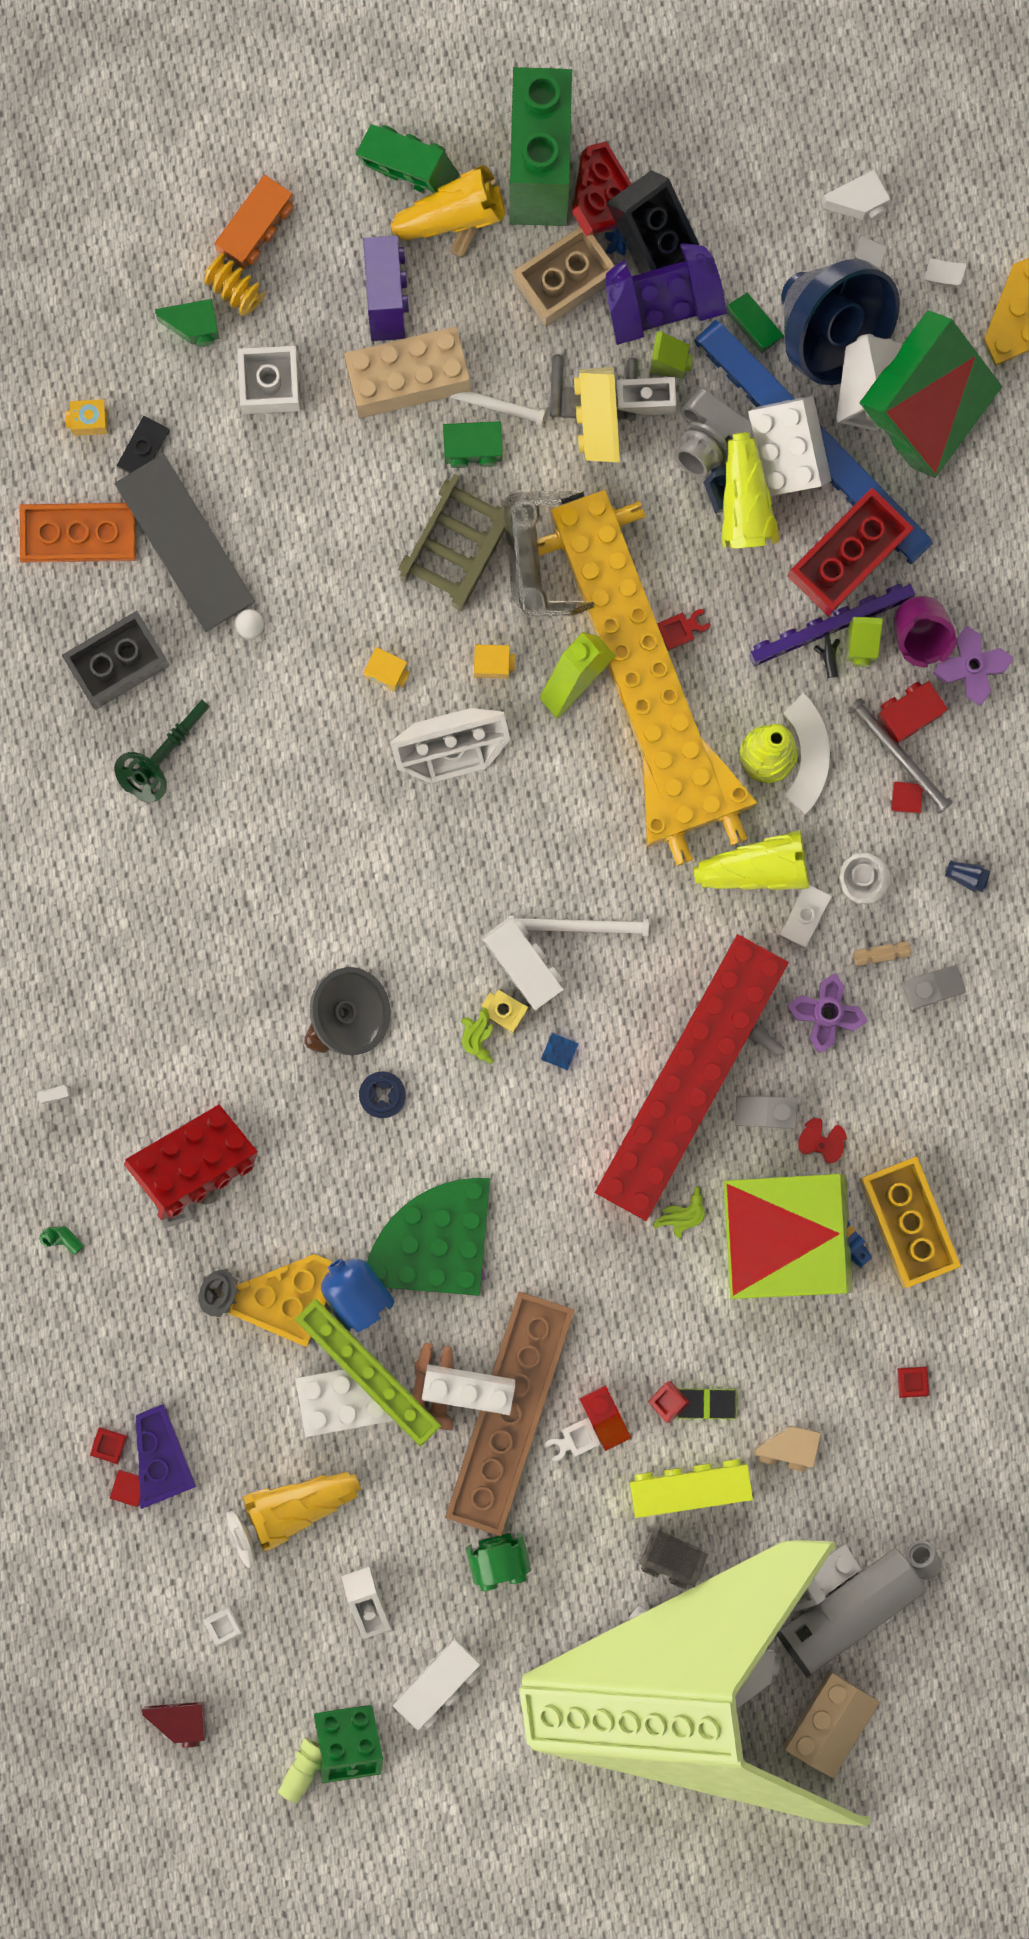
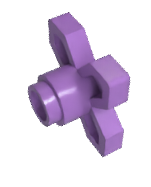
(988, 663)
(830, 997)

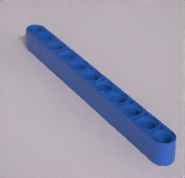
(764, 389)

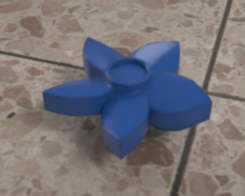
(617, 242)

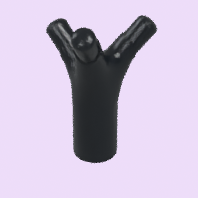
(829, 655)

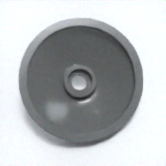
(364, 1008)

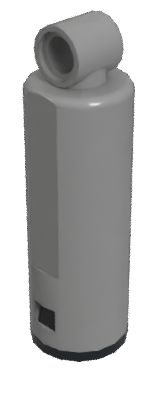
(859, 1606)

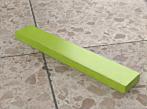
(368, 1372)

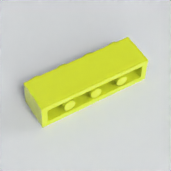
(691, 1489)

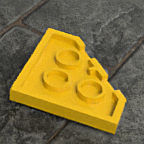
(1009, 327)
(281, 1295)

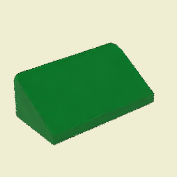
(754, 322)

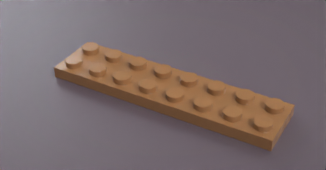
(501, 1440)

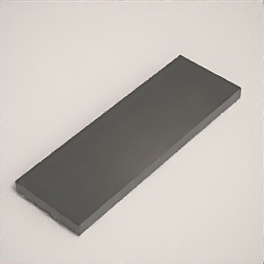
(184, 542)

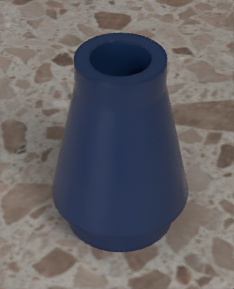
(968, 875)

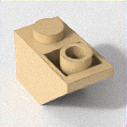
(790, 1445)

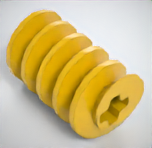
(232, 286)

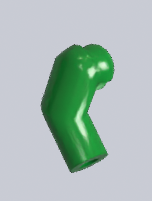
(61, 1236)

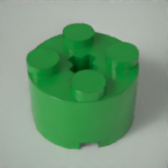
(499, 1561)

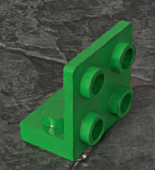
(348, 1744)

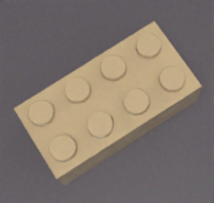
(407, 372)

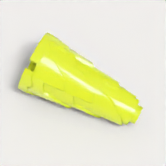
(747, 499)
(768, 753)
(769, 864)

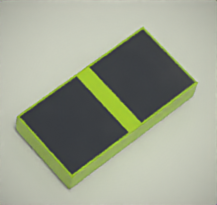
(709, 1404)

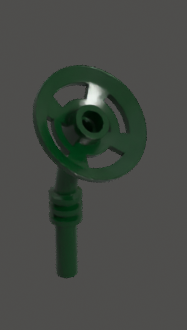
(150, 766)

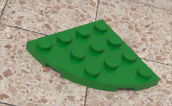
(436, 1240)

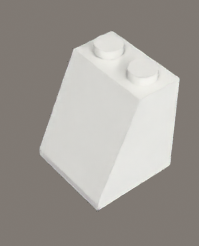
(861, 367)

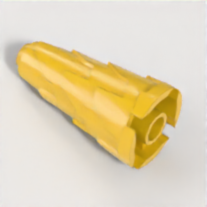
(454, 207)
(293, 1507)

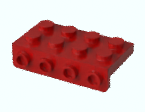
(192, 1161)

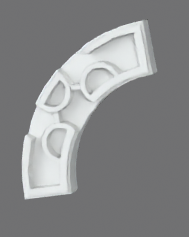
(813, 754)

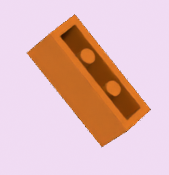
(255, 222)

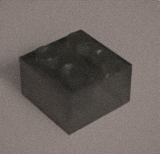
(671, 1557)

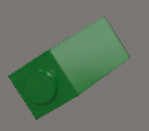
(191, 321)

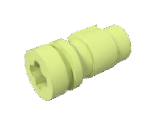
(301, 1771)

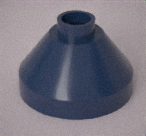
(831, 310)

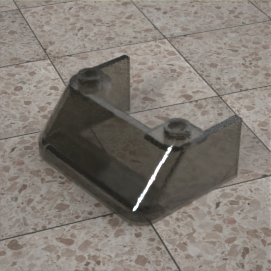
(520, 518)

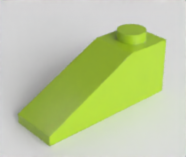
(575, 672)

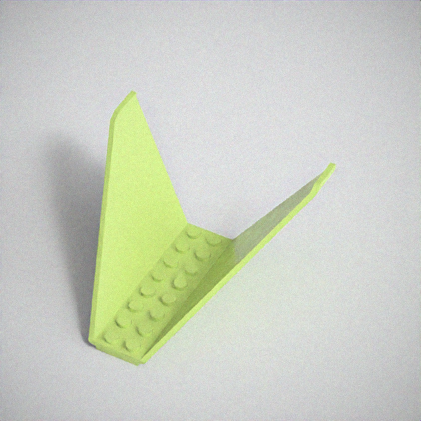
(665, 1685)

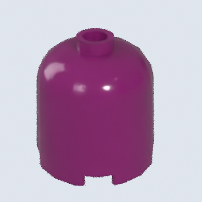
(924, 631)

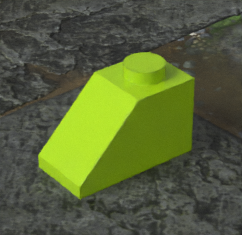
(670, 356)
(863, 640)

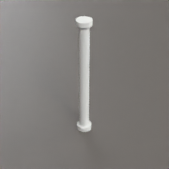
(502, 406)
(585, 925)

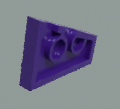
(161, 1459)

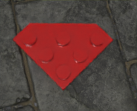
(597, 182)

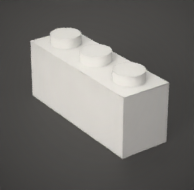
(523, 962)
(468, 1389)
(437, 1685)

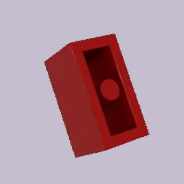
(912, 711)

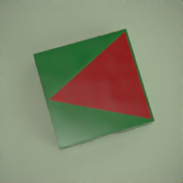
(931, 393)

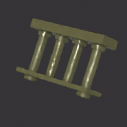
(472, 566)

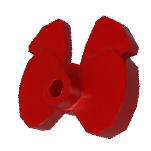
(830, 1147)

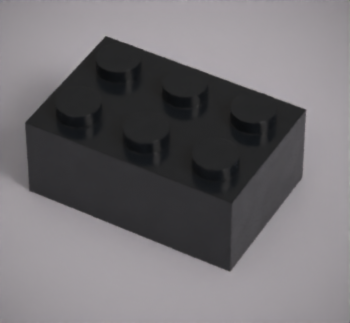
(652, 222)

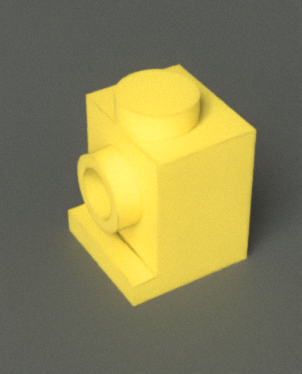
(510, 1020)

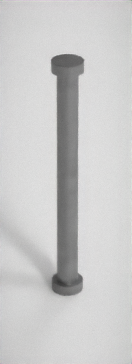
(900, 755)

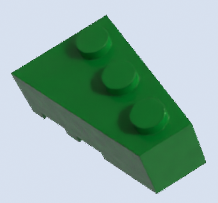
(406, 158)

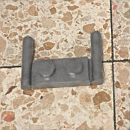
(564, 401)

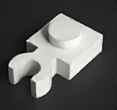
(578, 1438)

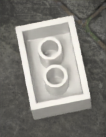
(790, 445)
(336, 1403)

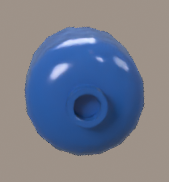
(355, 1293)

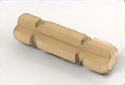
(882, 953)

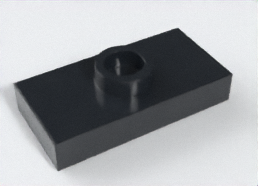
(143, 445)

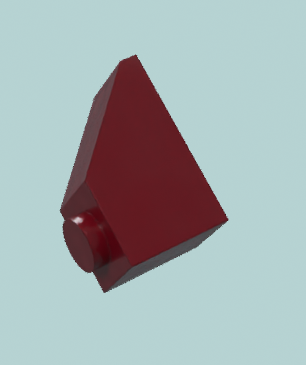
(179, 1722)

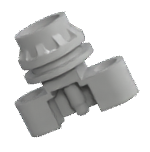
(707, 437)

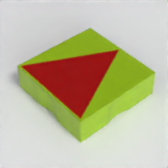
(788, 1236)

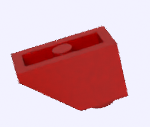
(605, 1417)

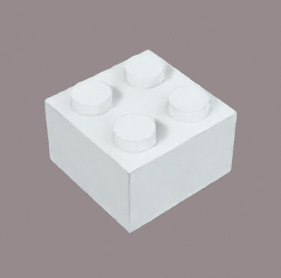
(268, 379)

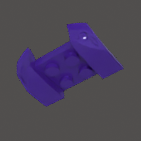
(664, 294)

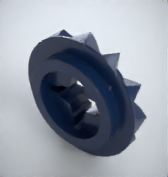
(383, 1080)

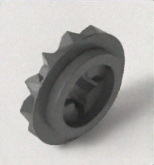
(210, 1301)

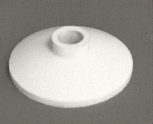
(244, 1537)

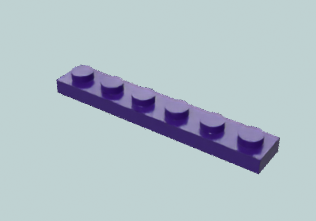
(817, 628)

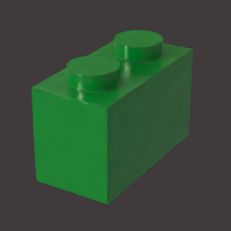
(472, 444)

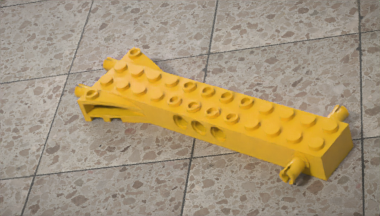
(682, 775)

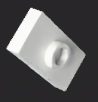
(805, 916)

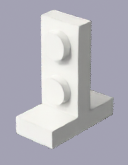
(835, 1570)

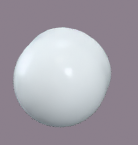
(249, 624)

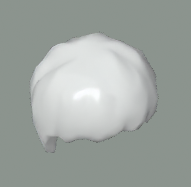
(864, 878)

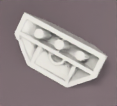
(451, 744)

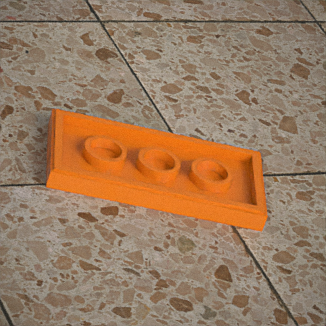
(77, 532)

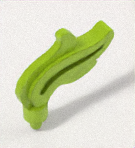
(475, 1034)
(681, 1217)

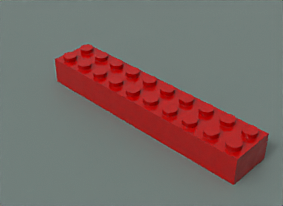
(691, 1077)

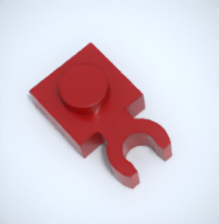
(678, 631)

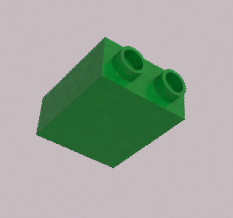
(540, 146)

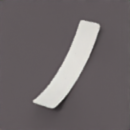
(937, 270)

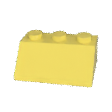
(598, 414)

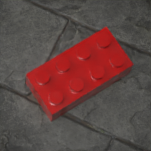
(850, 551)

